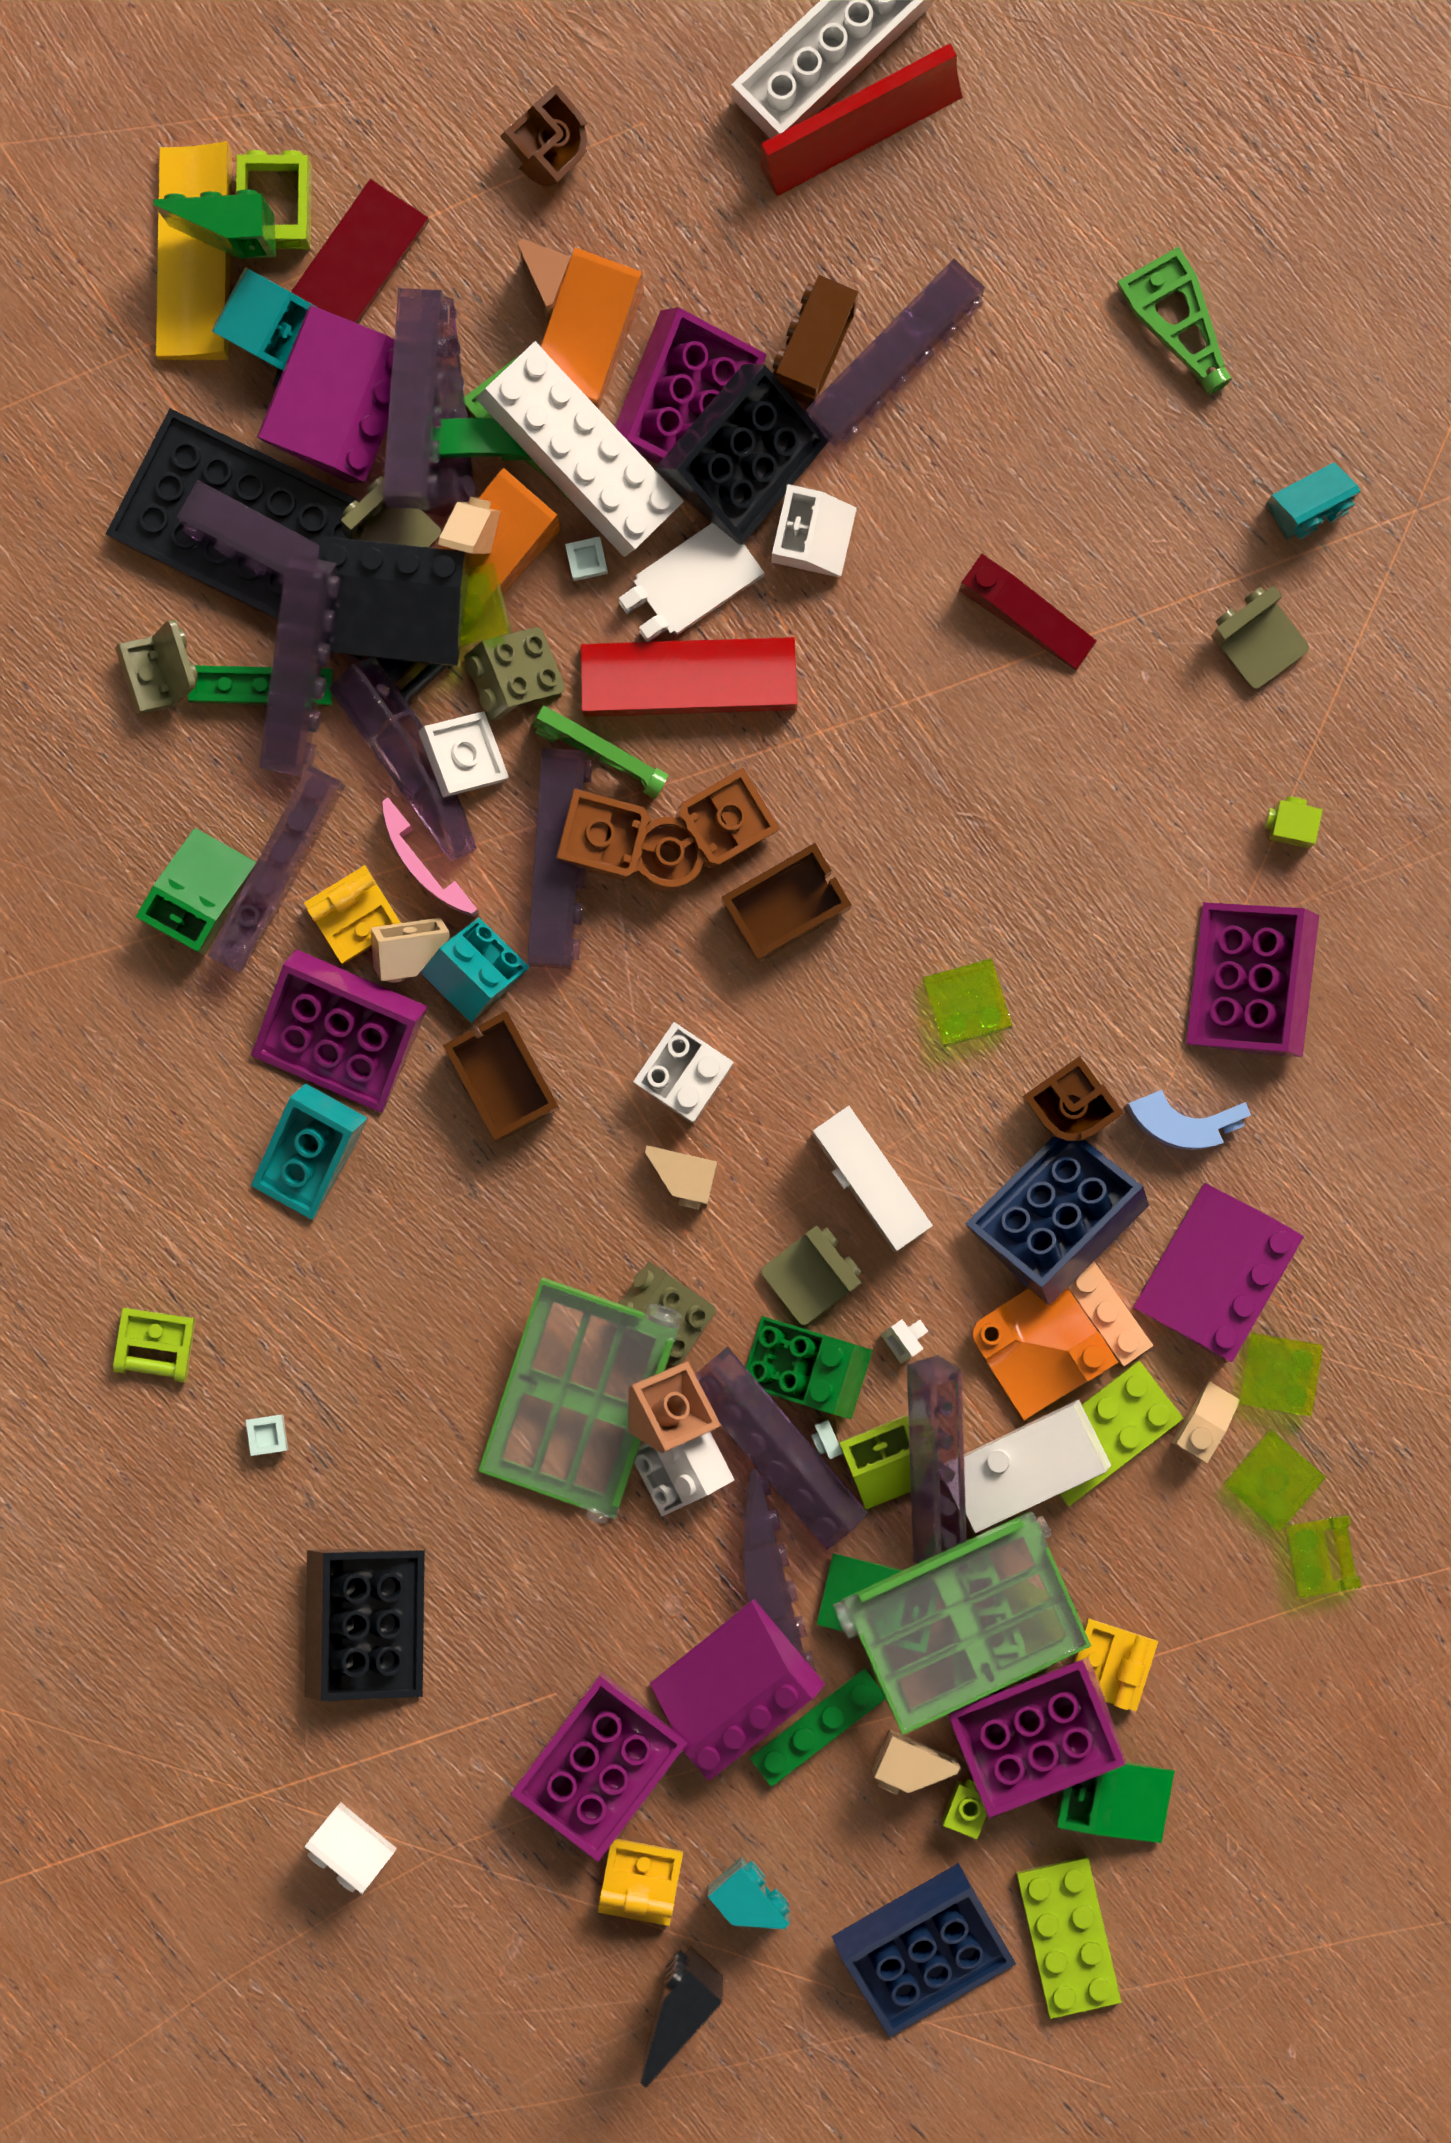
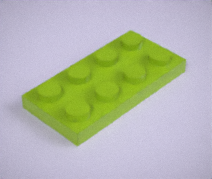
(1126, 1419)
(1068, 1937)

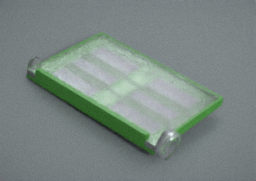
(568, 1397)
(965, 1622)

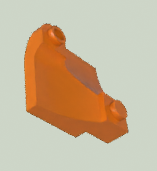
(1041, 1349)

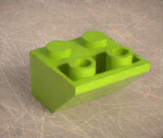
(880, 1461)

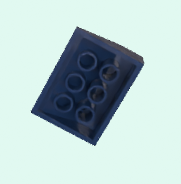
(1058, 1215)
(923, 1950)

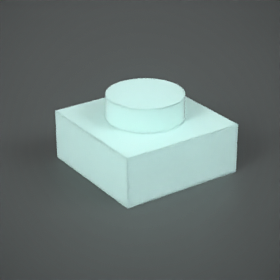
(586, 558)
(267, 1435)
(826, 1440)

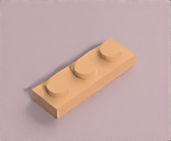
(1109, 1315)

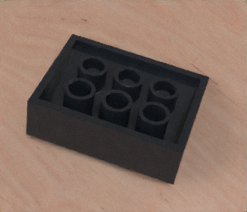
(743, 452)
(397, 600)
(364, 1624)
(687, 2000)

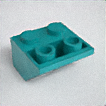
(262, 318)
(1312, 500)
(474, 969)
(746, 1899)

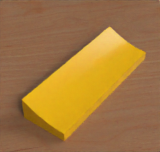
(190, 273)

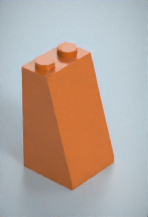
(592, 320)
(522, 529)

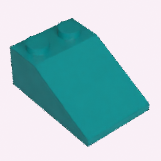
(308, 1150)

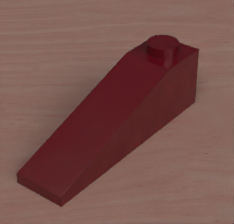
(1026, 611)

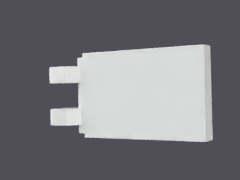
(691, 582)

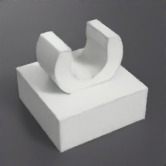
(903, 1339)

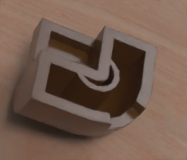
(548, 138)
(1073, 1103)

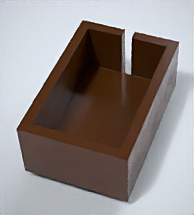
(815, 338)
(786, 903)
(501, 1077)

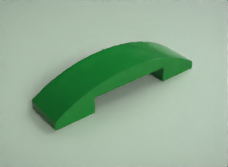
(477, 439)

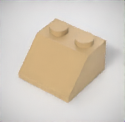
(910, 1764)

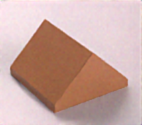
(544, 271)
(670, 1409)

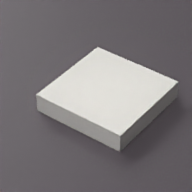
(463, 754)

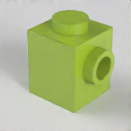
(1294, 822)
(965, 1809)

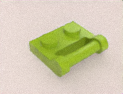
(154, 1332)

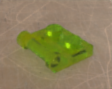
(1311, 1557)

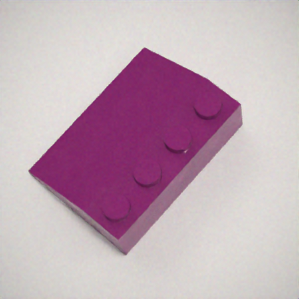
(678, 379)
(332, 396)
(1253, 978)
(338, 1030)
(1218, 1272)
(734, 1689)
(1038, 1737)
(599, 1767)

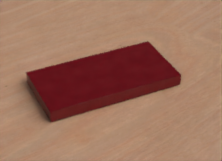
(361, 253)

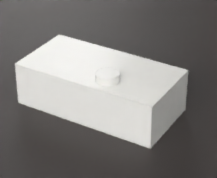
(871, 1179)
(1031, 1465)

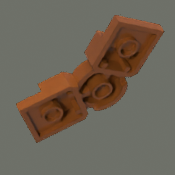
(623, 841)

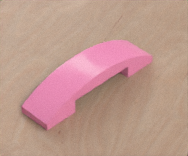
(452, 895)

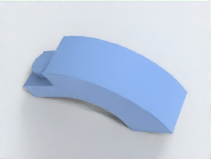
(1173, 1129)

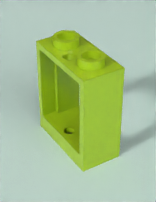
(256, 160)

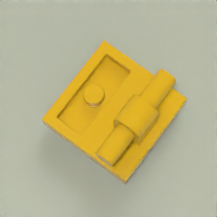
(349, 911)
(1119, 1662)
(640, 1882)

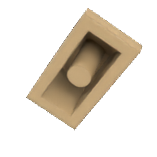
(471, 527)
(406, 947)
(684, 1175)
(1206, 1422)

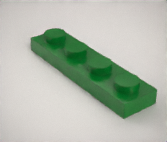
(242, 685)
(817, 1727)

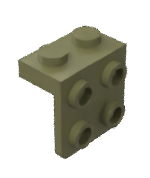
(377, 523)
(1259, 638)
(157, 669)
(513, 671)
(811, 1274)
(657, 1287)

